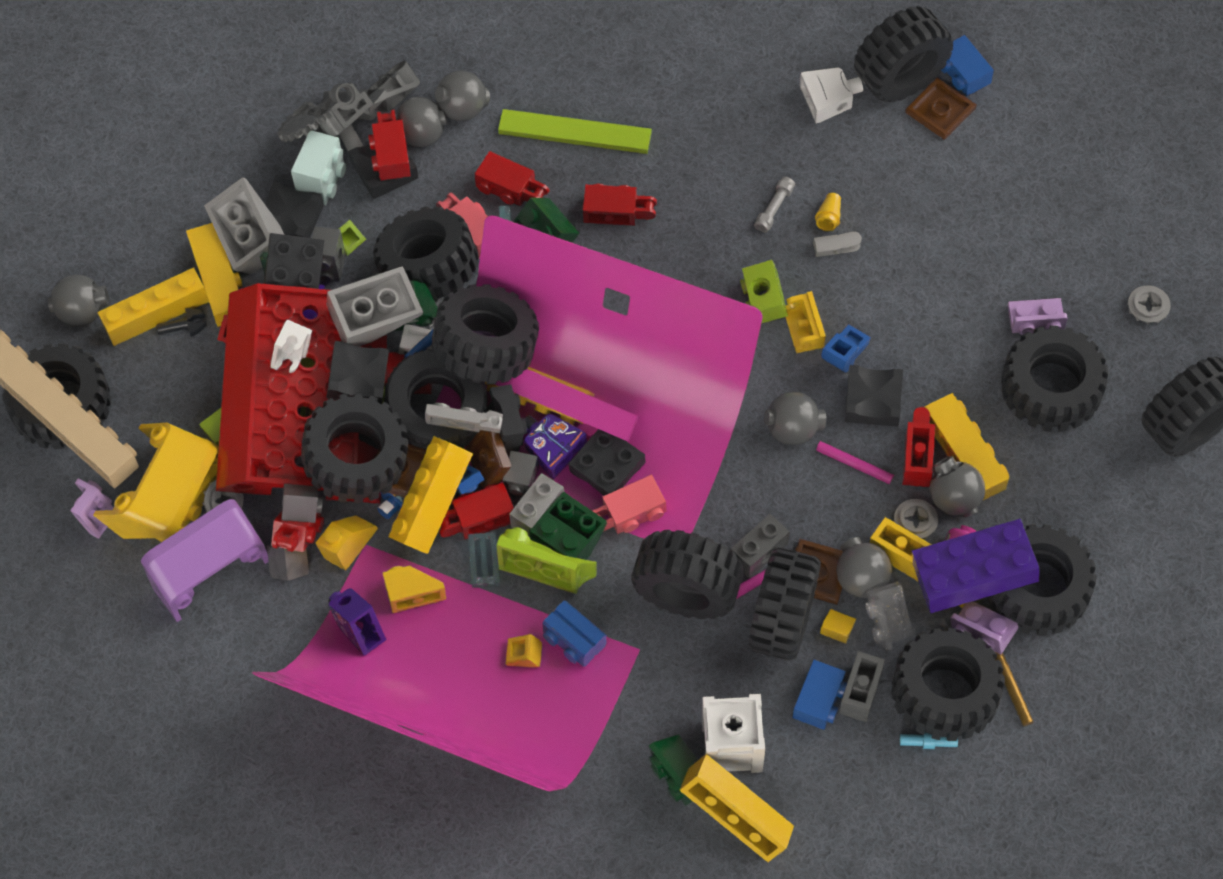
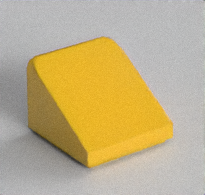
(837, 626)
(524, 651)

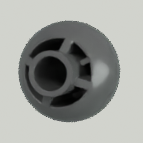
(461, 95)
(421, 121)
(77, 300)
(794, 418)
(957, 487)
(862, 567)

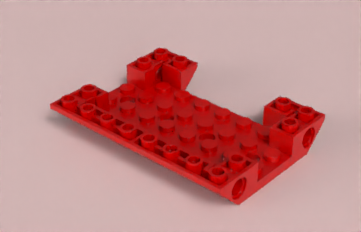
(260, 404)

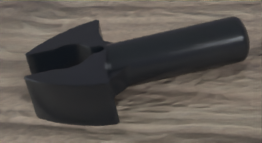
(185, 323)

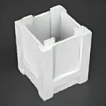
(734, 749)

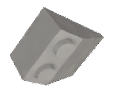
(242, 225)
(373, 306)

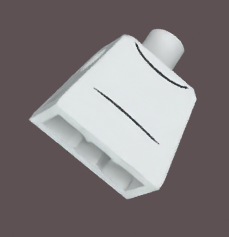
(828, 92)

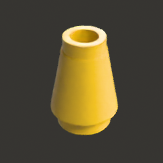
(829, 213)

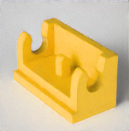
(805, 323)

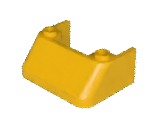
(166, 487)

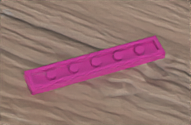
(573, 403)

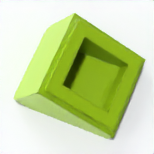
(351, 237)

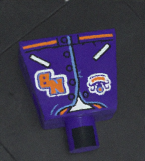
(553, 442)
(351, 608)

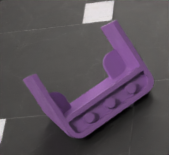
(199, 553)

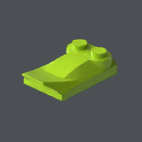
(539, 563)

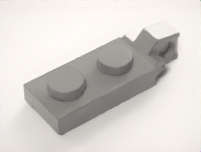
(463, 418)

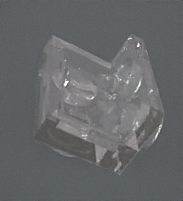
(889, 614)

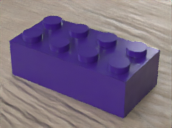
(975, 565)

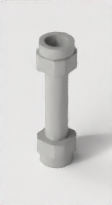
(765, 220)

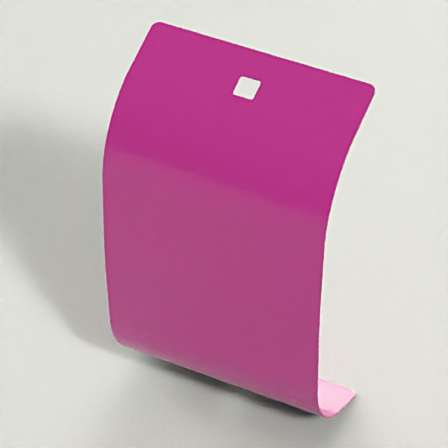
(443, 670)

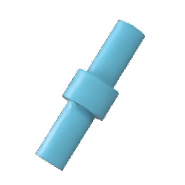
(925, 741)

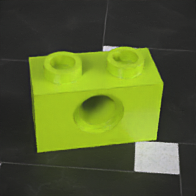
(764, 278)

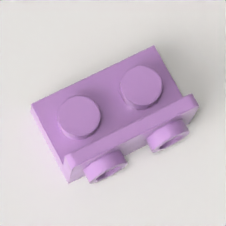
(1032, 314)
(87, 504)
(985, 624)

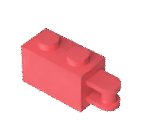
(472, 214)
(633, 505)

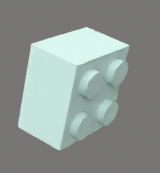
(319, 165)

